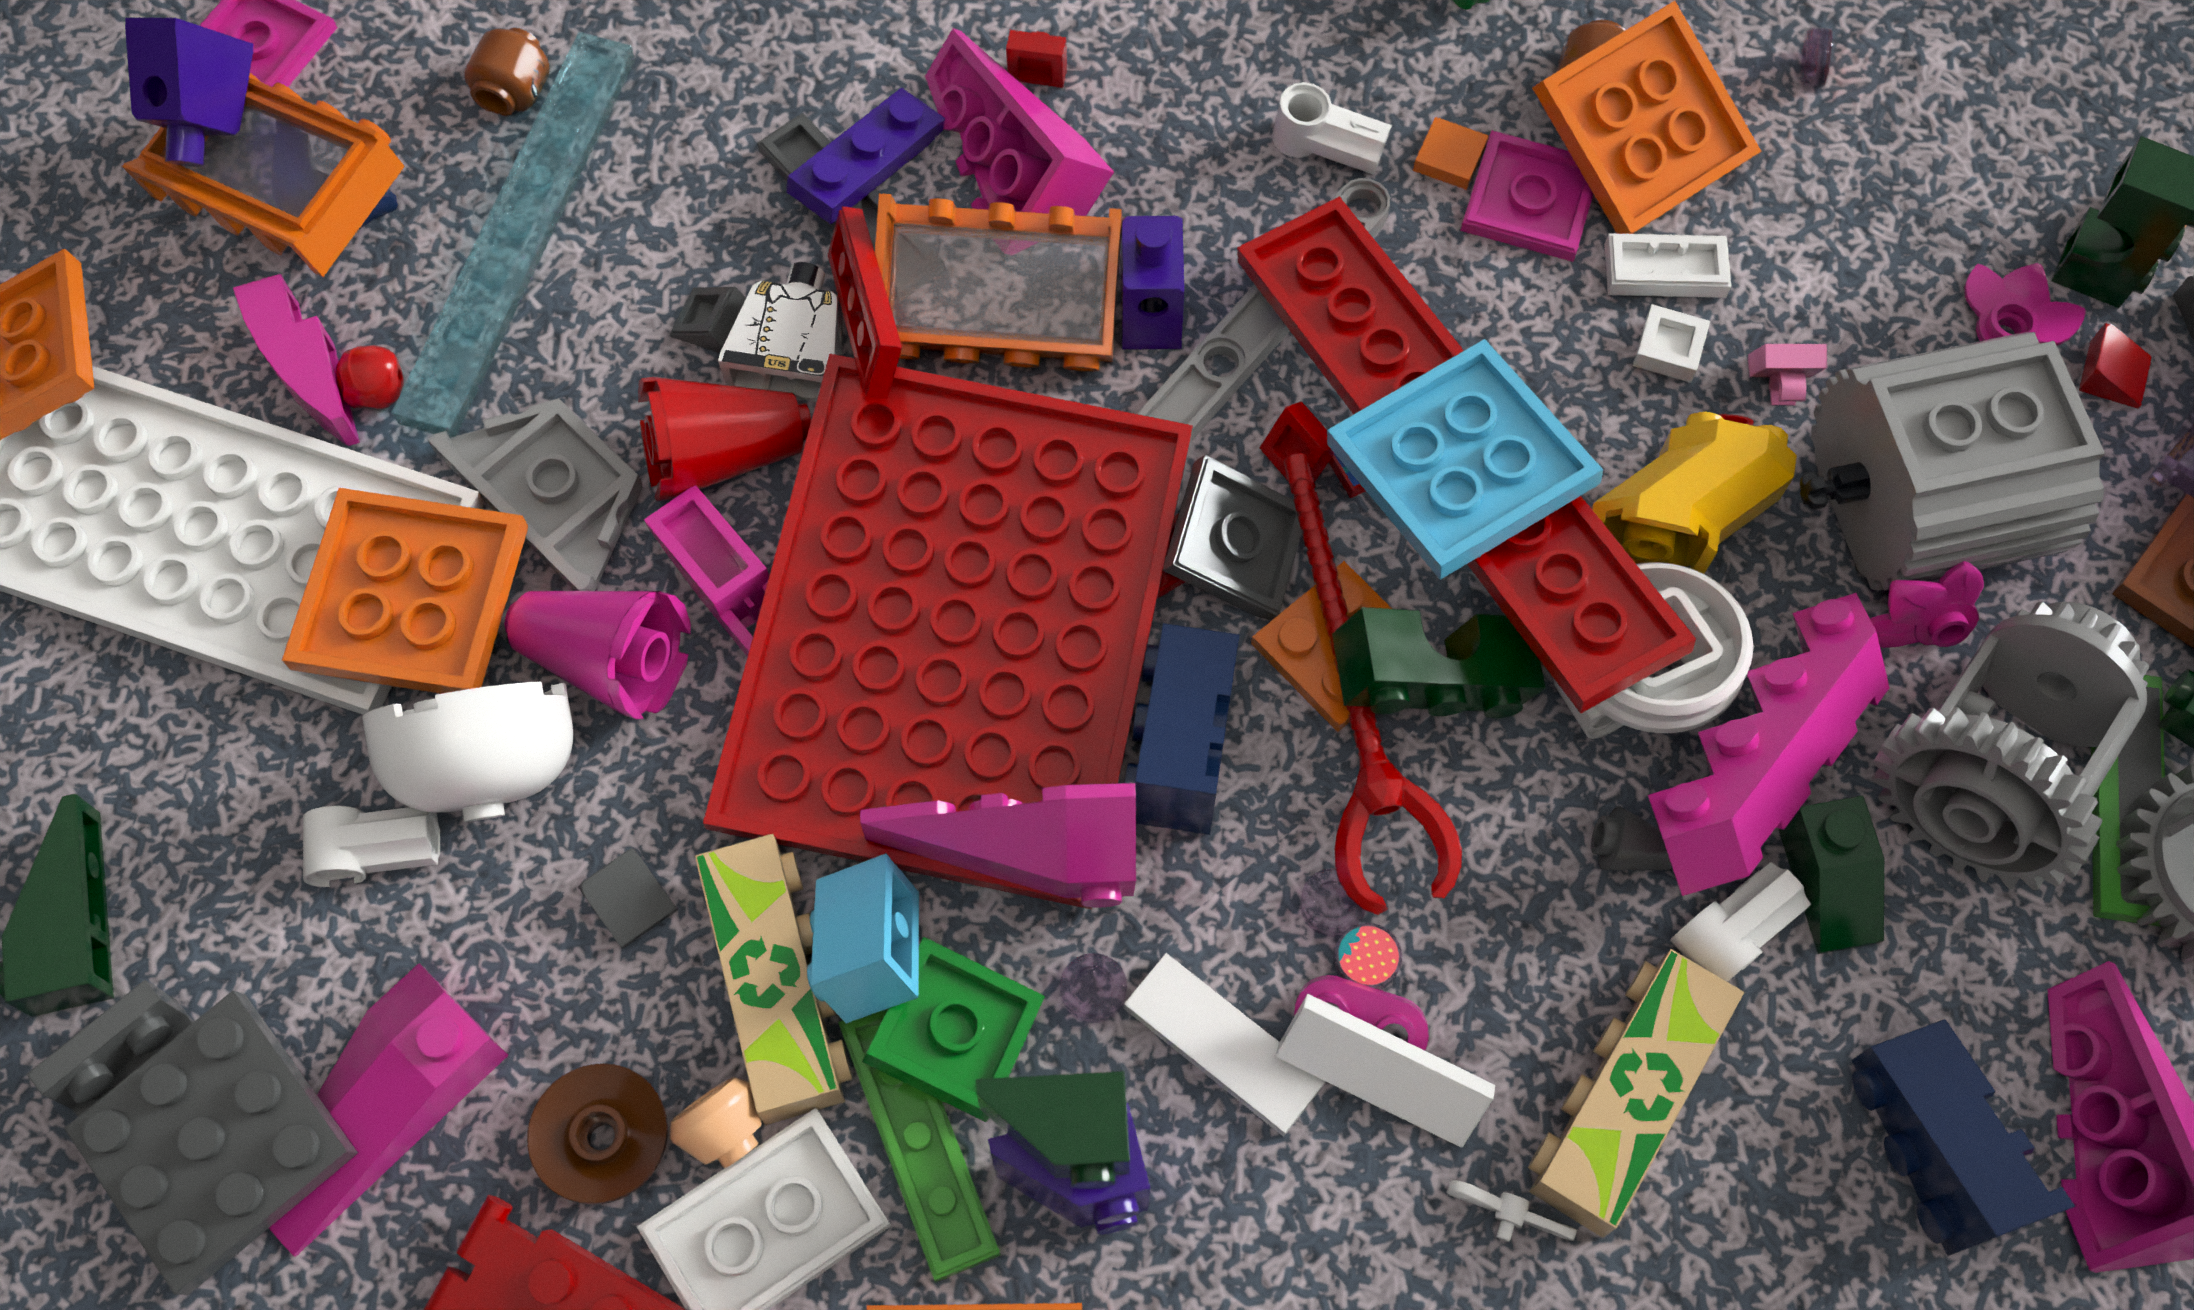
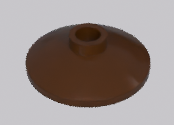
(571, 1112)

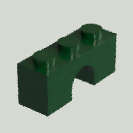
(2136, 226)
(1393, 667)

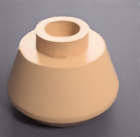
(718, 1124)

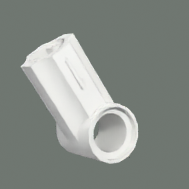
(1312, 125)
(351, 843)
(1731, 933)

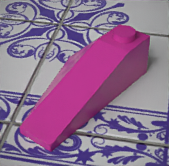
(1010, 136)
(1065, 845)
(388, 1088)
(2126, 1127)

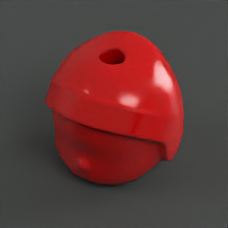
(369, 377)

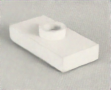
(1667, 265)

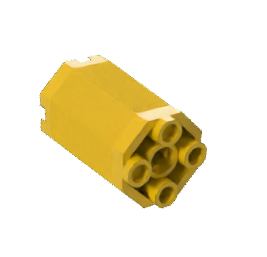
(1698, 490)

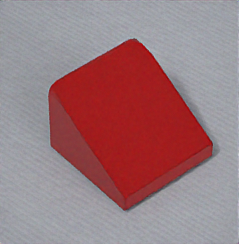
(2115, 368)

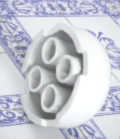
(471, 747)

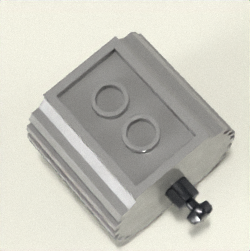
(1956, 459)

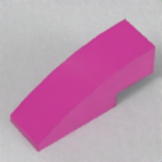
(297, 353)
(712, 561)

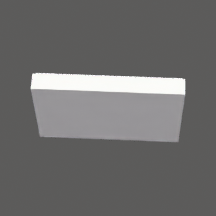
(765, 1222)

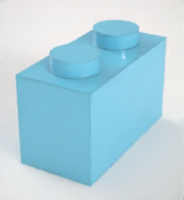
(865, 939)

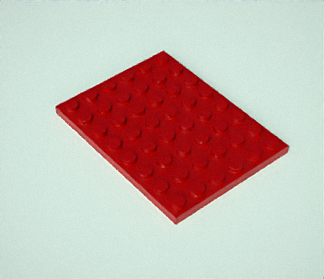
(948, 611)

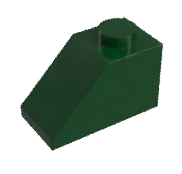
(1842, 872)
(1065, 1122)

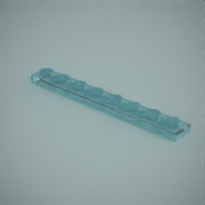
(514, 237)

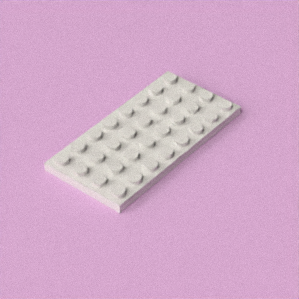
(184, 524)

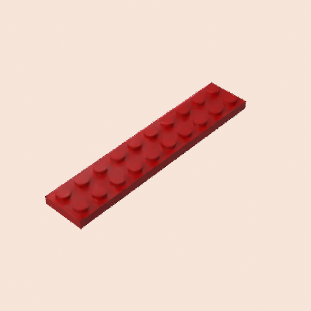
(1557, 581)

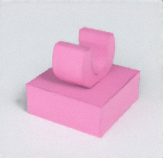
(1787, 369)

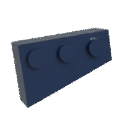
(1182, 727)
(1950, 1140)

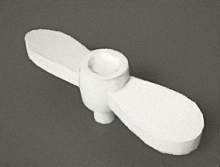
(1509, 1210)

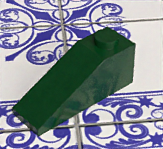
(59, 927)

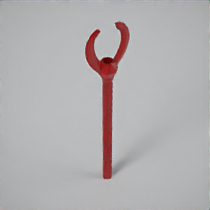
(1379, 784)

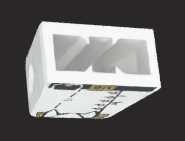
(784, 335)

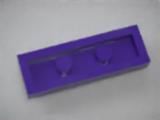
(865, 155)

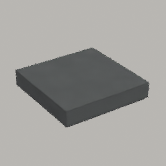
(1234, 539)

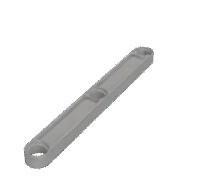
(1245, 335)

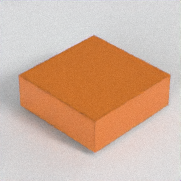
(1450, 153)

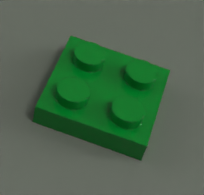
(956, 1031)

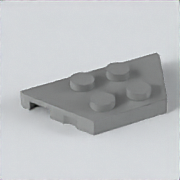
(556, 477)

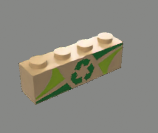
(765, 974)
(1635, 1093)

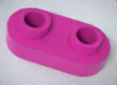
(1369, 1005)

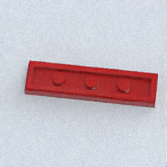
(864, 303)

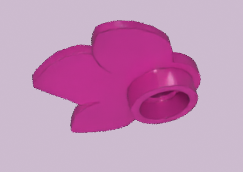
(2020, 303)
(1931, 611)

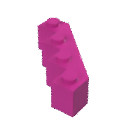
(1769, 758)

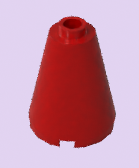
(715, 432)

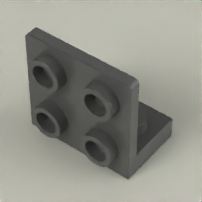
(110, 1047)

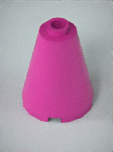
(605, 643)

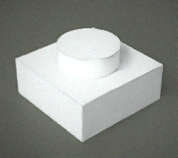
(1671, 343)

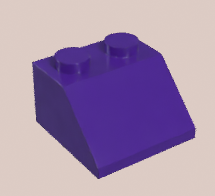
(1108, 1207)

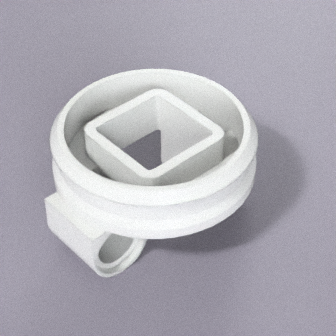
(1710, 674)

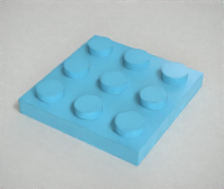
(1463, 458)

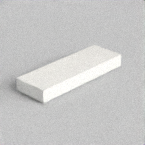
(1222, 1043)
(1385, 1071)

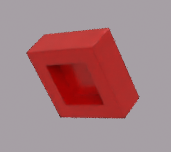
(1037, 58)
(1297, 433)

